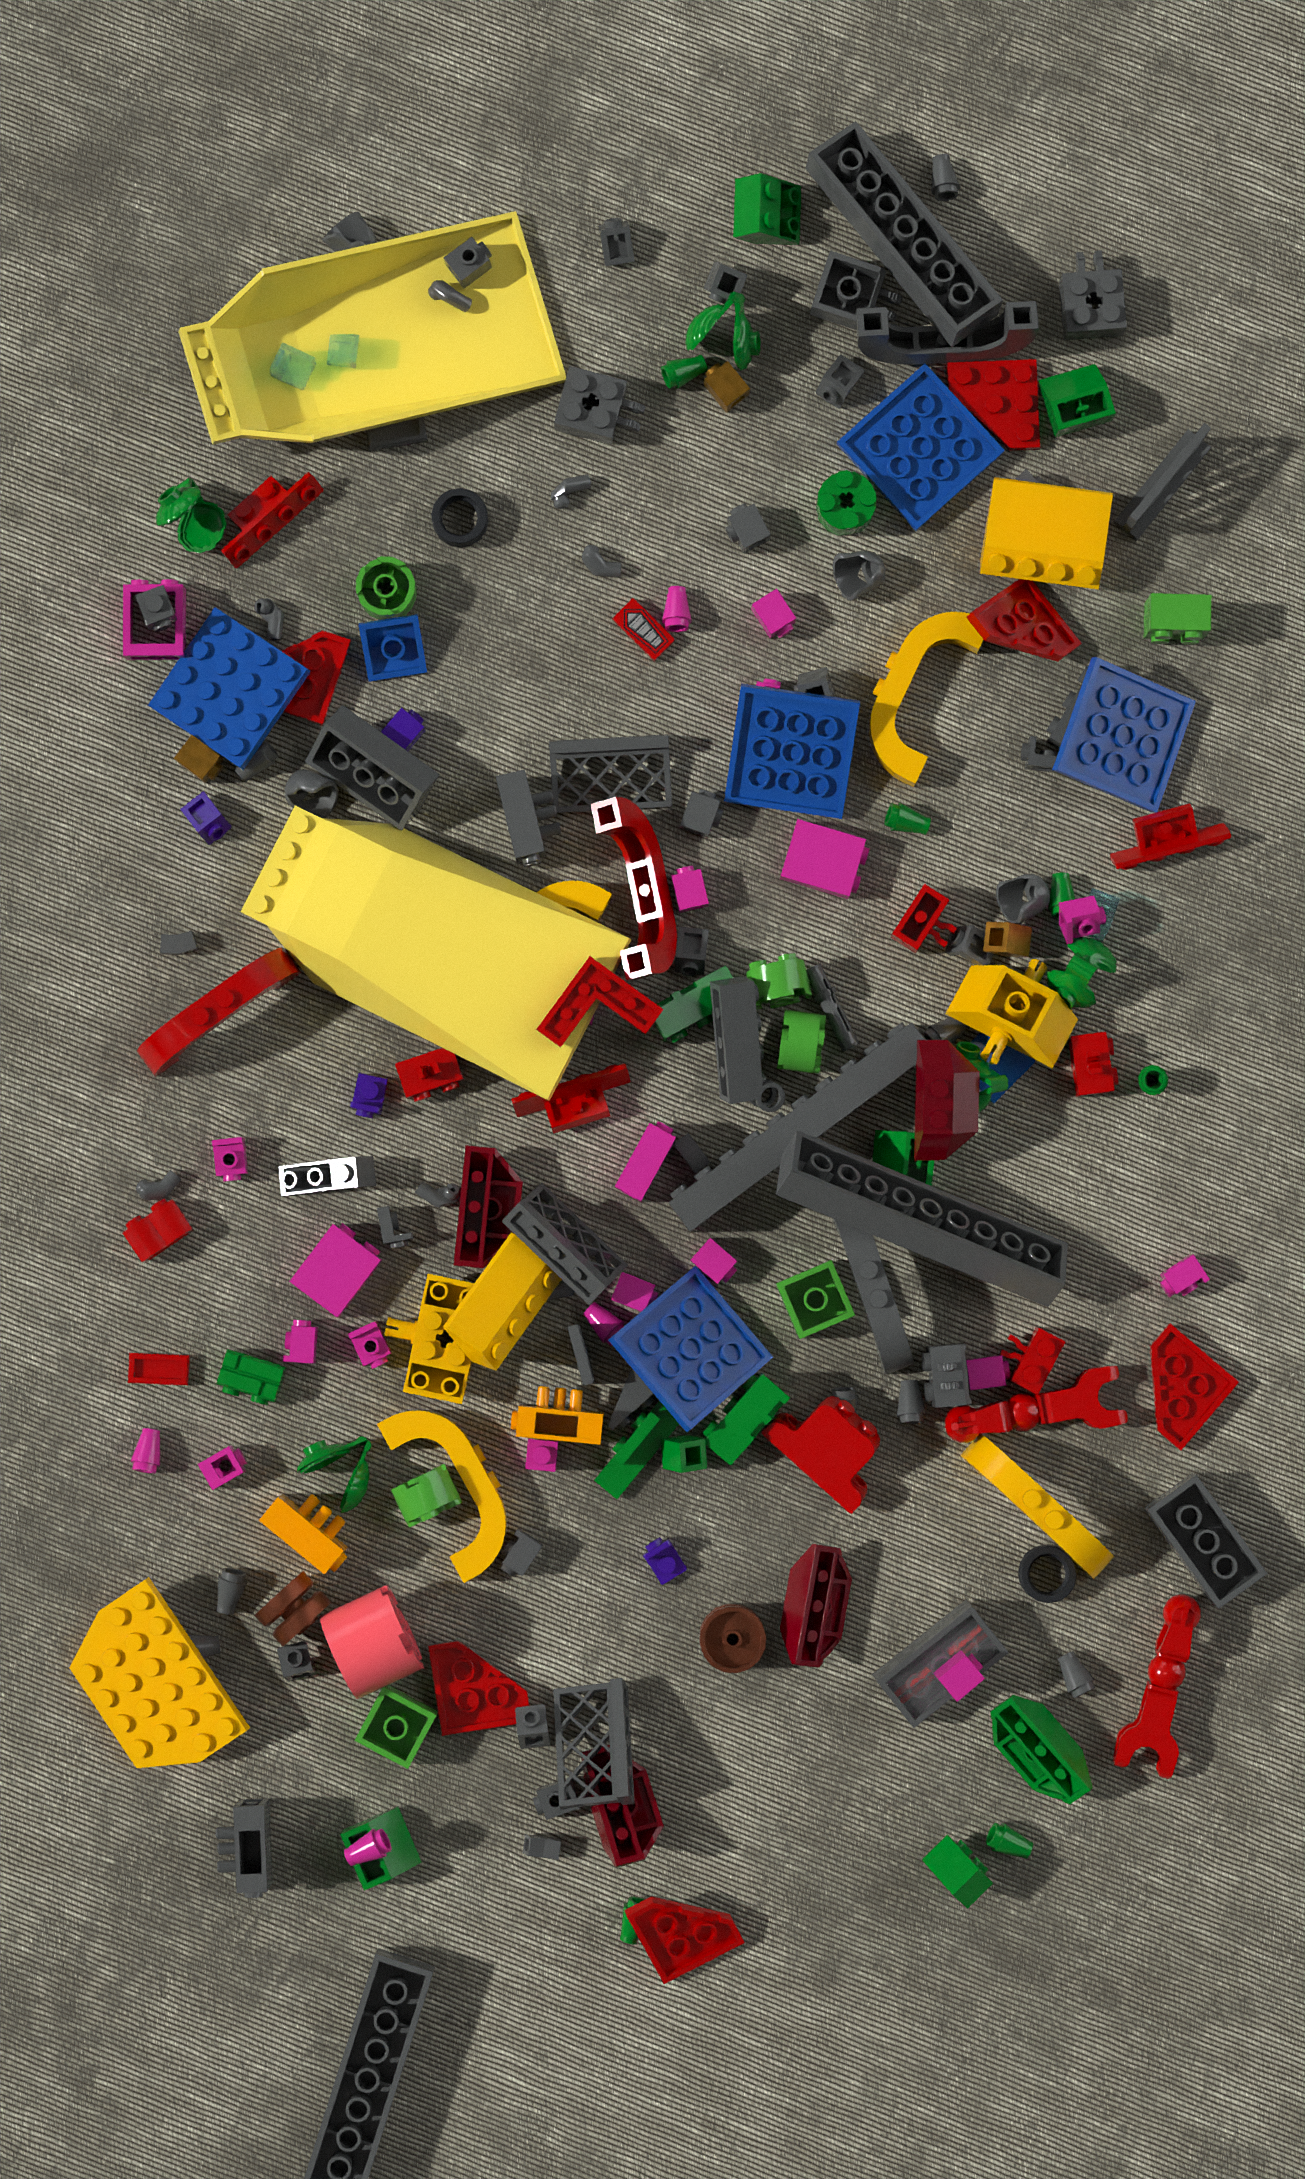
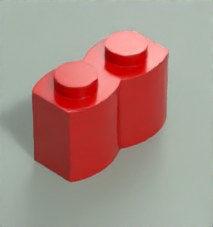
(157, 1230)

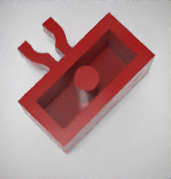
(921, 919)
(1092, 1064)
(429, 1073)
(1036, 1359)

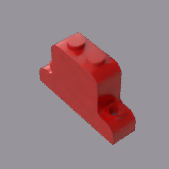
(828, 1448)

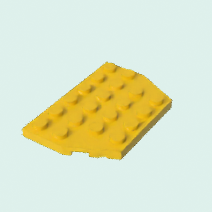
(154, 1683)

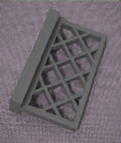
(1163, 483)
(610, 747)
(551, 1245)
(618, 1735)

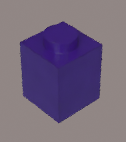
(405, 728)

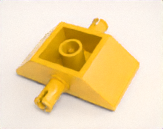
(1014, 1011)
(435, 1369)

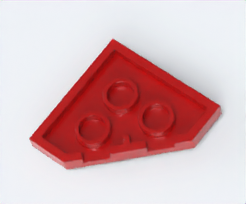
(1000, 398)
(1024, 622)
(324, 657)
(1185, 1386)
(472, 1690)
(681, 1935)

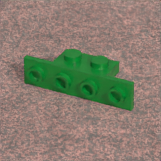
(637, 1450)

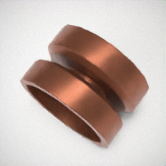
(294, 1610)
(736, 1620)

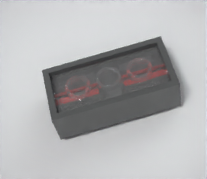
(910, 1674)

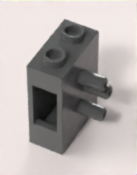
(523, 818)
(250, 1846)

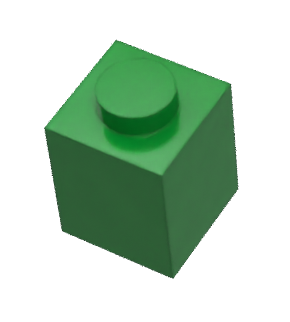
(683, 1453)

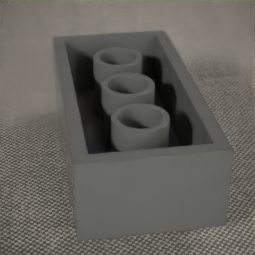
(372, 767)
(1205, 1540)

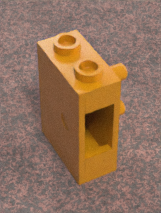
(558, 1422)
(306, 1533)

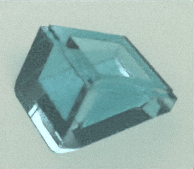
(343, 350)

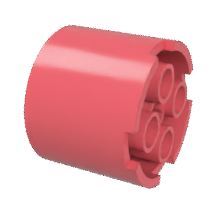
(371, 1642)

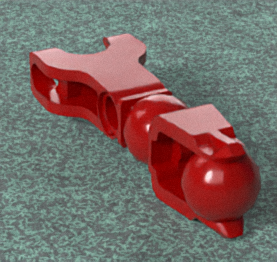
(1026, 1411)
(1161, 1693)

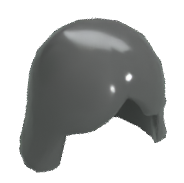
(349, 233)
(846, 570)
(306, 782)
(1010, 894)

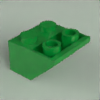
(767, 210)
(1077, 400)
(896, 1152)
(398, 1860)

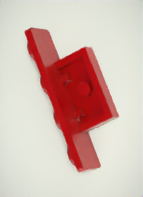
(266, 513)
(1167, 834)
(575, 1100)

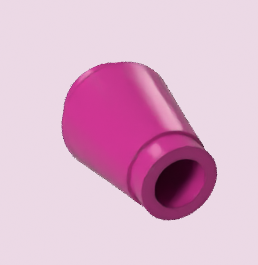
(676, 611)
(603, 1322)
(147, 1452)
(368, 1848)

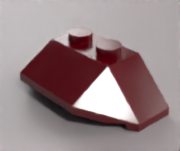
(944, 1100)
(487, 1196)
(815, 1605)
(629, 1829)

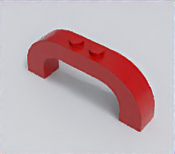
(648, 885)
(215, 1007)

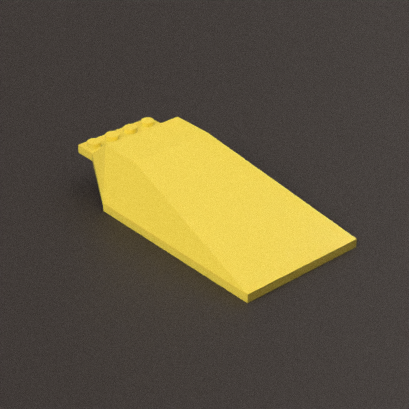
(412, 349)
(430, 941)

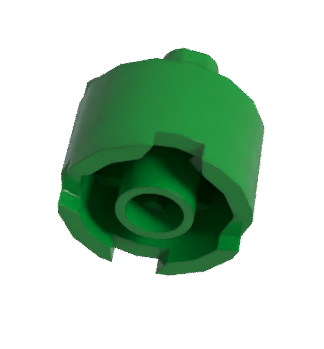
(846, 486)

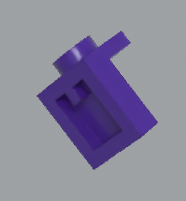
(206, 818)
(369, 1095)
(664, 1560)

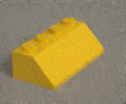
(501, 1303)

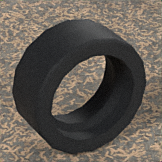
(459, 495)
(1069, 1580)

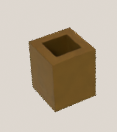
(726, 385)
(199, 759)
(1007, 939)

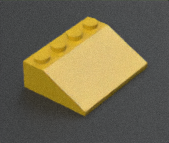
(1046, 533)

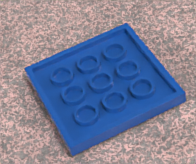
(920, 447)
(229, 688)
(1124, 735)
(791, 751)
(690, 1348)

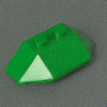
(1040, 1749)

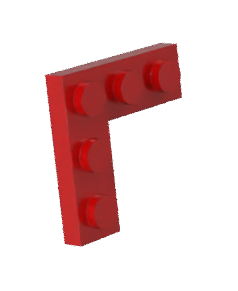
(598, 983)

